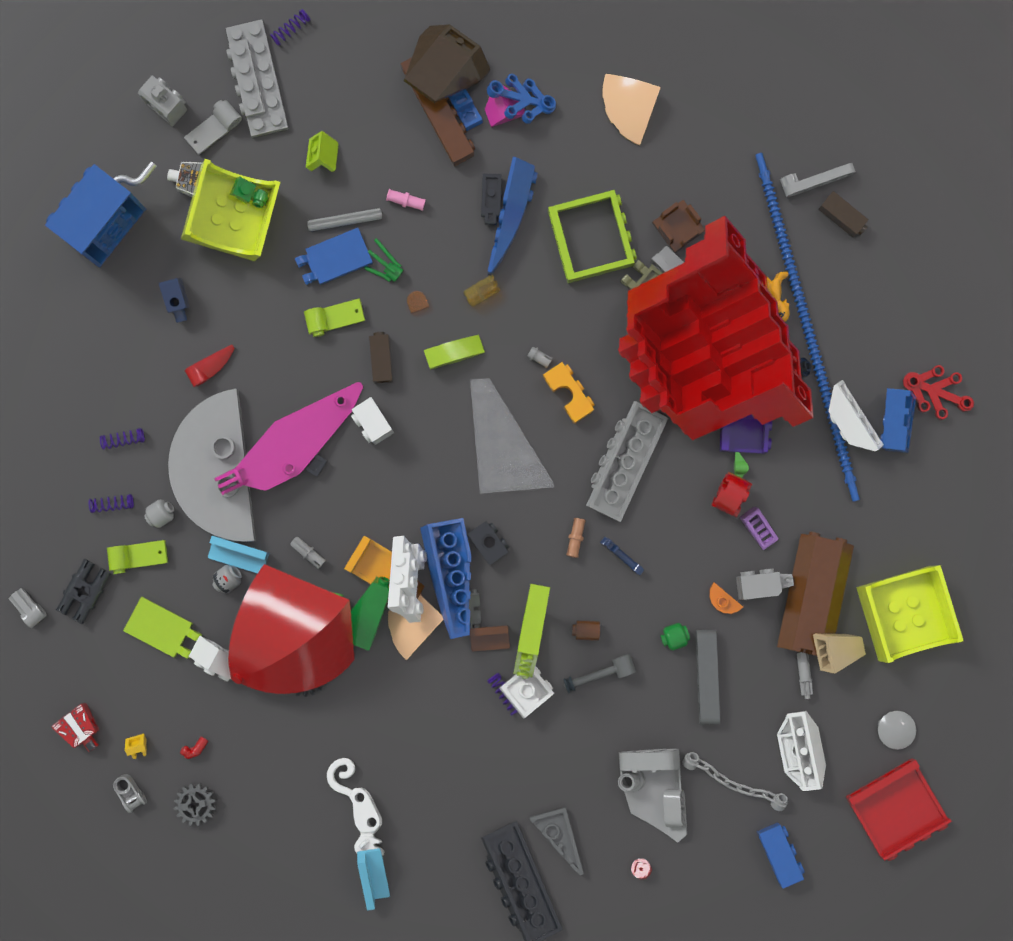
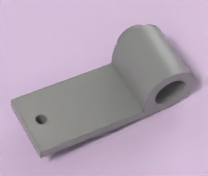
(214, 128)

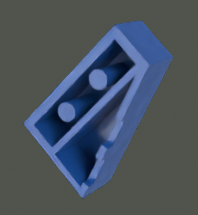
(898, 420)

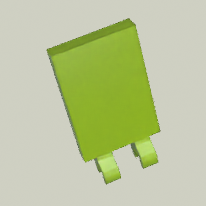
(160, 628)

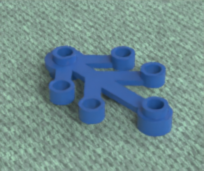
(544, 103)

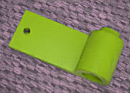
(333, 317)
(136, 556)

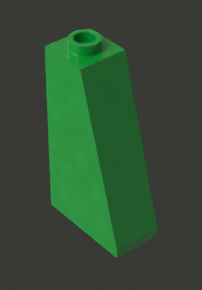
(369, 612)

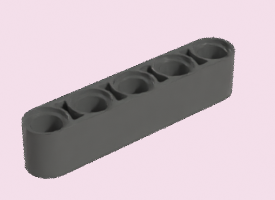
(707, 677)

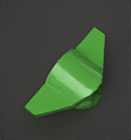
(740, 465)

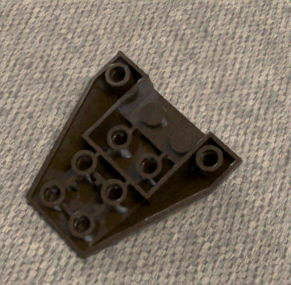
(445, 63)

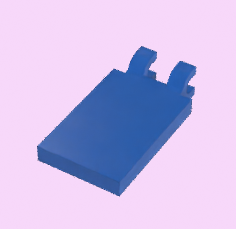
(335, 257)

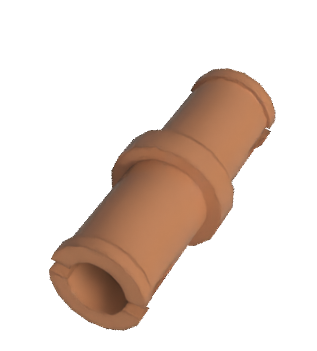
(575, 537)

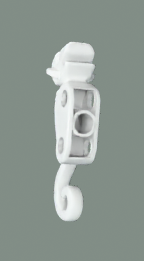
(362, 811)

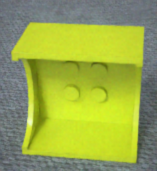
(224, 221)
(909, 613)

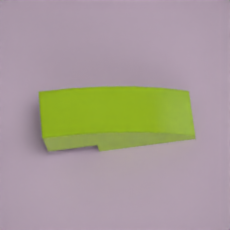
(454, 351)

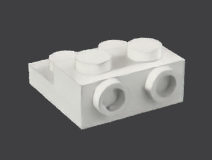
(527, 693)

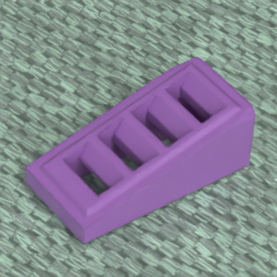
(764, 524)

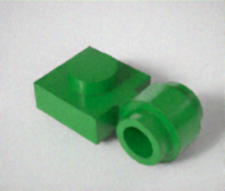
(244, 191)

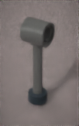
(622, 666)

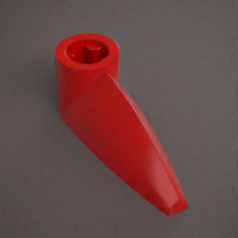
(209, 366)

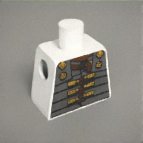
(185, 177)

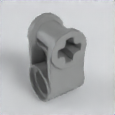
(129, 794)

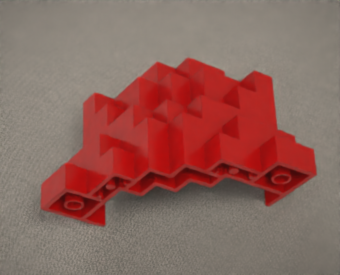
(712, 341)

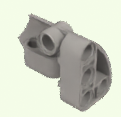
(655, 789)

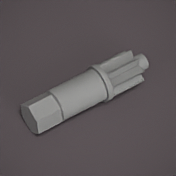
(804, 675)

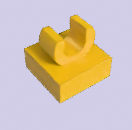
(135, 745)

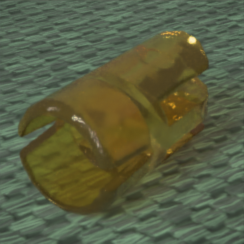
(481, 291)

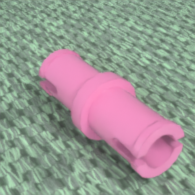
(405, 199)

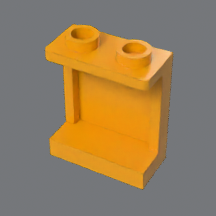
(370, 561)

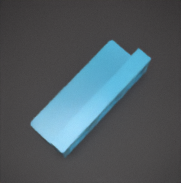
(237, 554)
(372, 876)

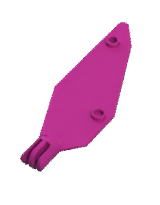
(292, 442)

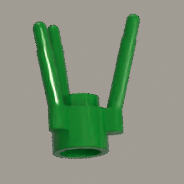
(392, 271)

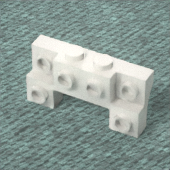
(405, 563)

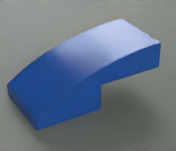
(465, 109)

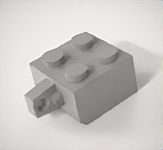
(163, 101)
(762, 585)

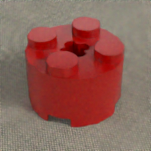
(731, 494)

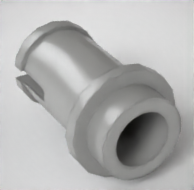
(539, 357)

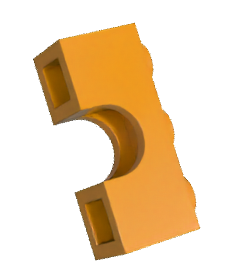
(561, 377)

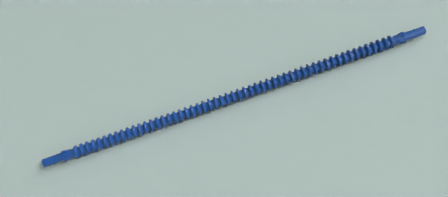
(814, 352)

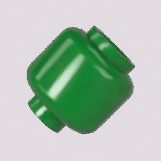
(675, 636)

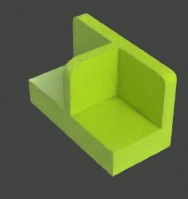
(322, 151)

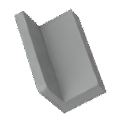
(666, 260)

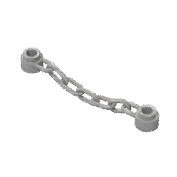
(778, 802)

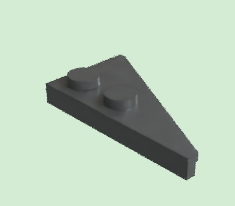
(558, 831)

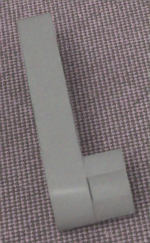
(793, 187)

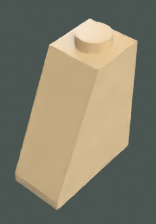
(837, 650)

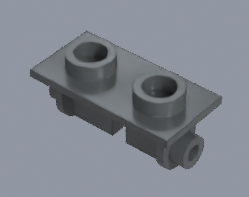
(475, 616)

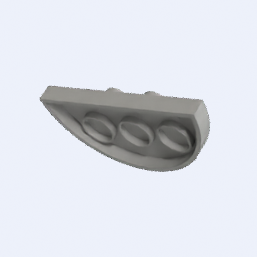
(203, 448)

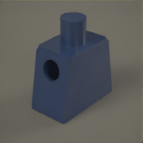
(175, 289)

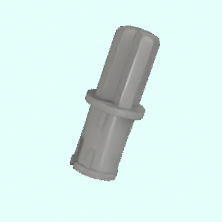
(307, 552)

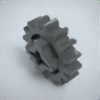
(195, 811)

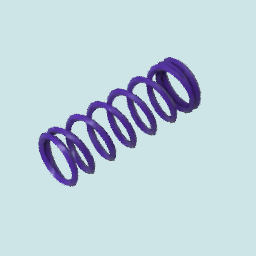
(303, 14)
(140, 437)
(130, 504)
(496, 676)

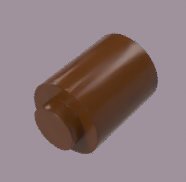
(586, 630)

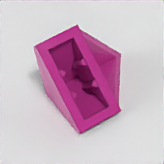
(495, 110)

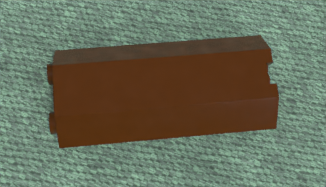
(817, 591)

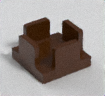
(679, 225)

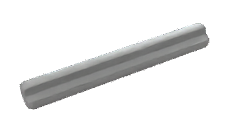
(345, 219)

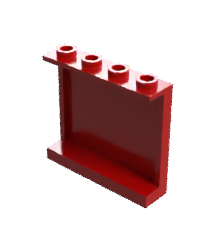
(898, 810)

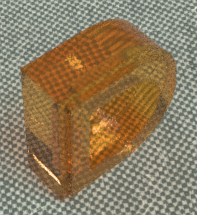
(417, 301)

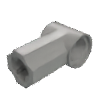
(30, 611)

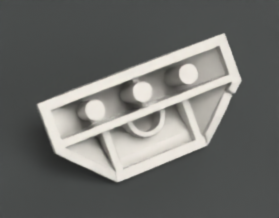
(851, 420)
(802, 751)

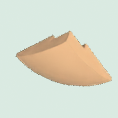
(629, 105)
(410, 636)

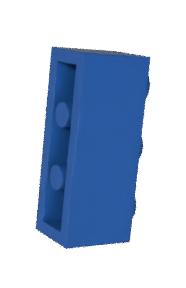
(781, 855)

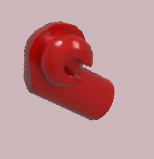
(189, 753)

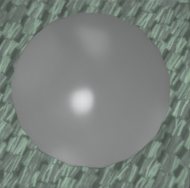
(896, 730)

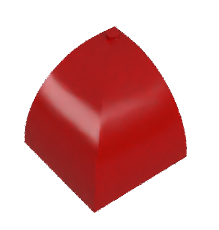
(289, 635)

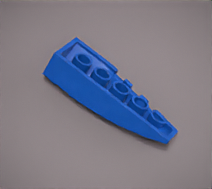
(515, 201)
(450, 572)

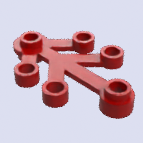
(935, 391)

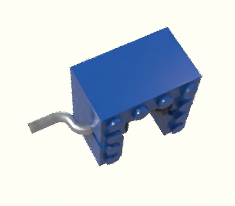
(98, 213)

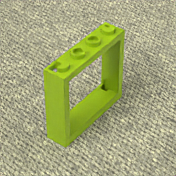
(561, 243)
(531, 631)

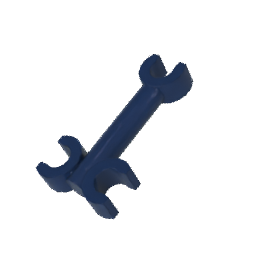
(621, 555)

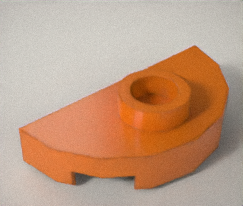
(723, 601)

